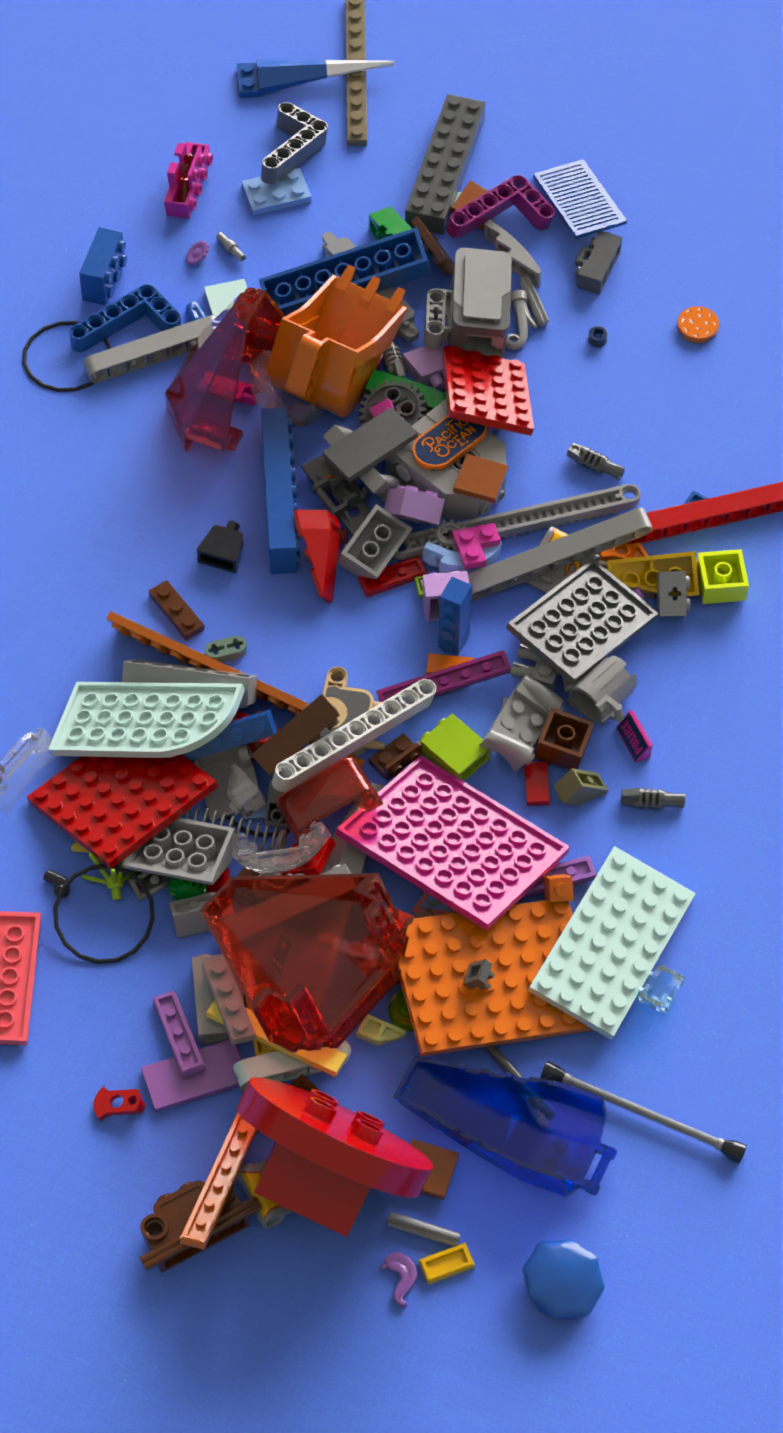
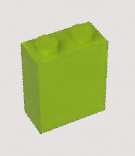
(454, 748)

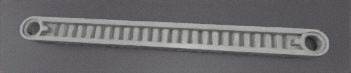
(537, 516)

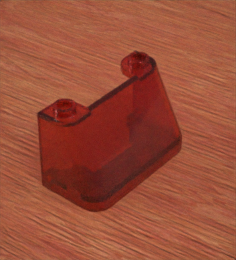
(326, 794)

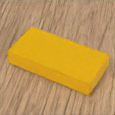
(446, 1263)

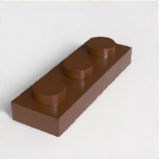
(176, 610)

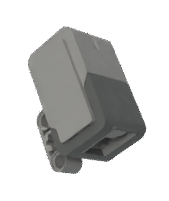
(474, 305)

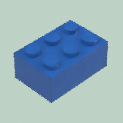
(102, 266)

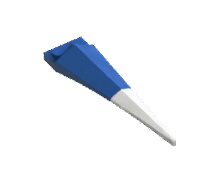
(274, 75)

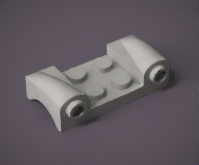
(372, 478)
(521, 722)

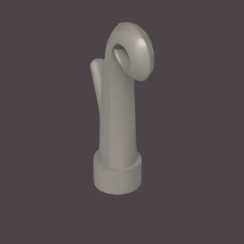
(523, 318)

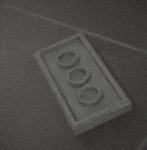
(370, 444)

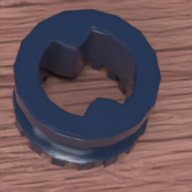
(597, 341)

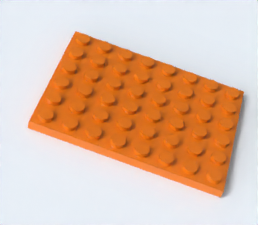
(457, 1018)

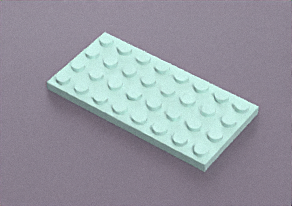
(611, 942)

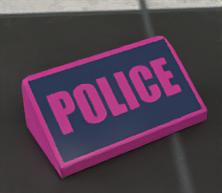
(634, 737)

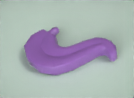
(406, 1270)

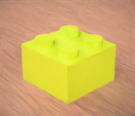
(722, 576)

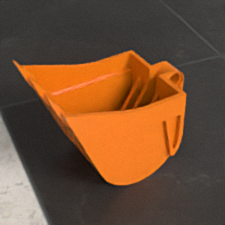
(335, 343)

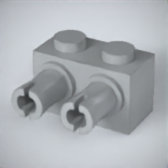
(541, 672)

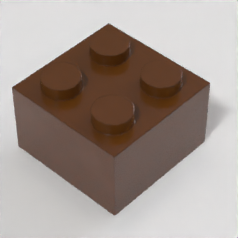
(564, 739)

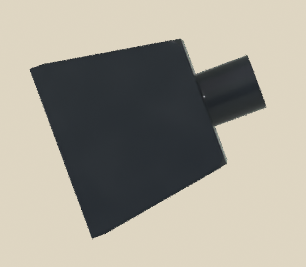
(222, 547)

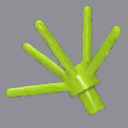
(112, 881)

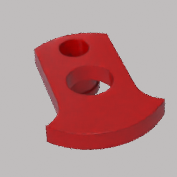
(131, 1102)

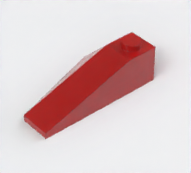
(322, 541)

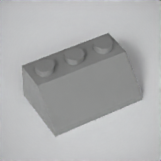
(374, 544)

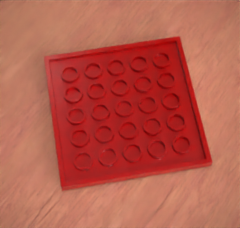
(120, 801)

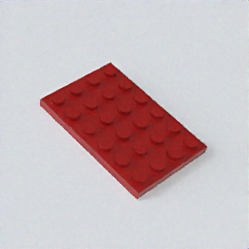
(487, 390)

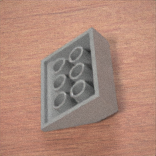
(186, 852)

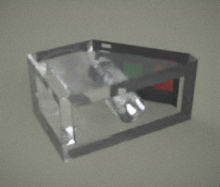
(243, 793)

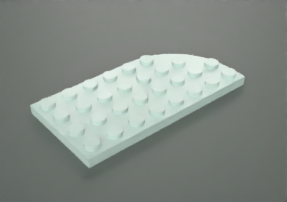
(143, 718)

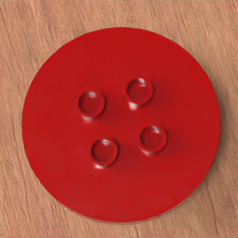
(327, 1154)

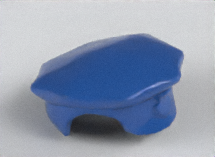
(563, 1279)

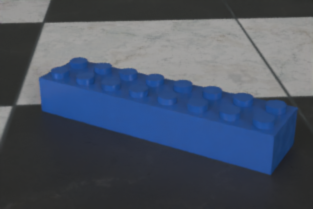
(391, 259)
(280, 490)

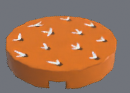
(698, 324)

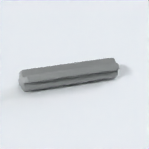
(534, 301)
(423, 1229)

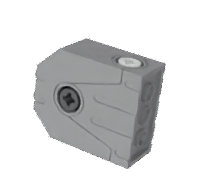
(456, 505)

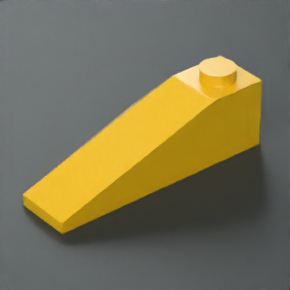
(643, 571)

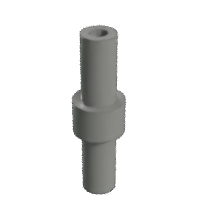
(231, 247)

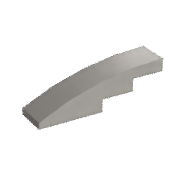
(522, 261)

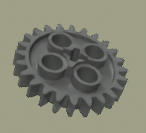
(413, 400)

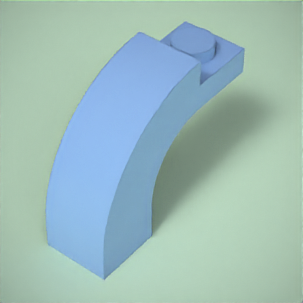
(450, 560)

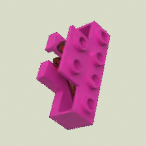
(187, 178)

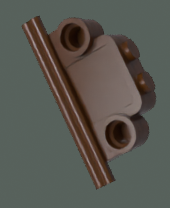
(171, 1213)

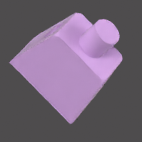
(426, 366)

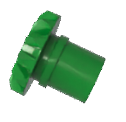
(185, 889)

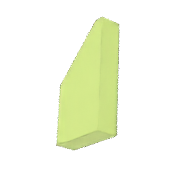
(378, 1031)

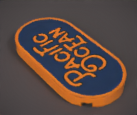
(447, 443)

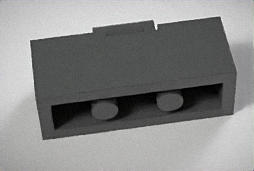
(602, 256)

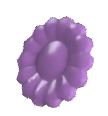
(197, 253)

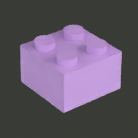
(414, 505)
(432, 589)

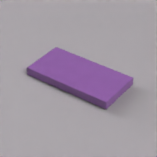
(170, 1090)

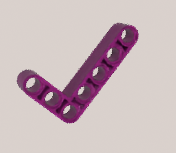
(515, 192)

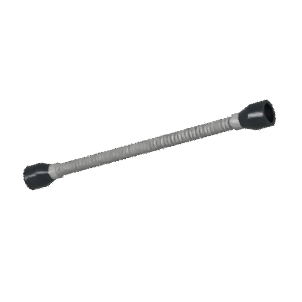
(730, 1148)

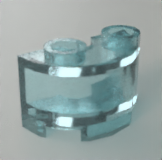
(660, 989)

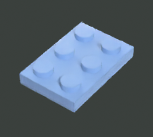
(270, 197)

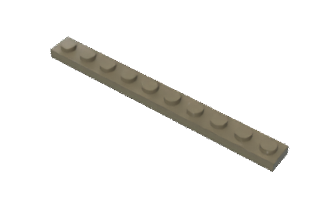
(357, 80)

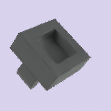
(478, 974)

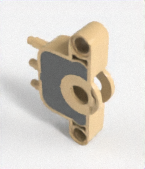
(348, 703)

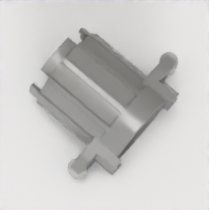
(602, 691)

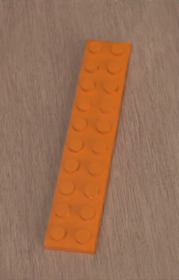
(184, 654)

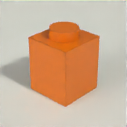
(558, 888)

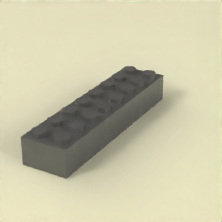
(446, 162)

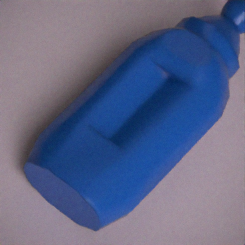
(195, 311)

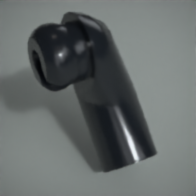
(58, 881)

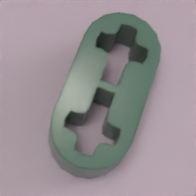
(226, 648)

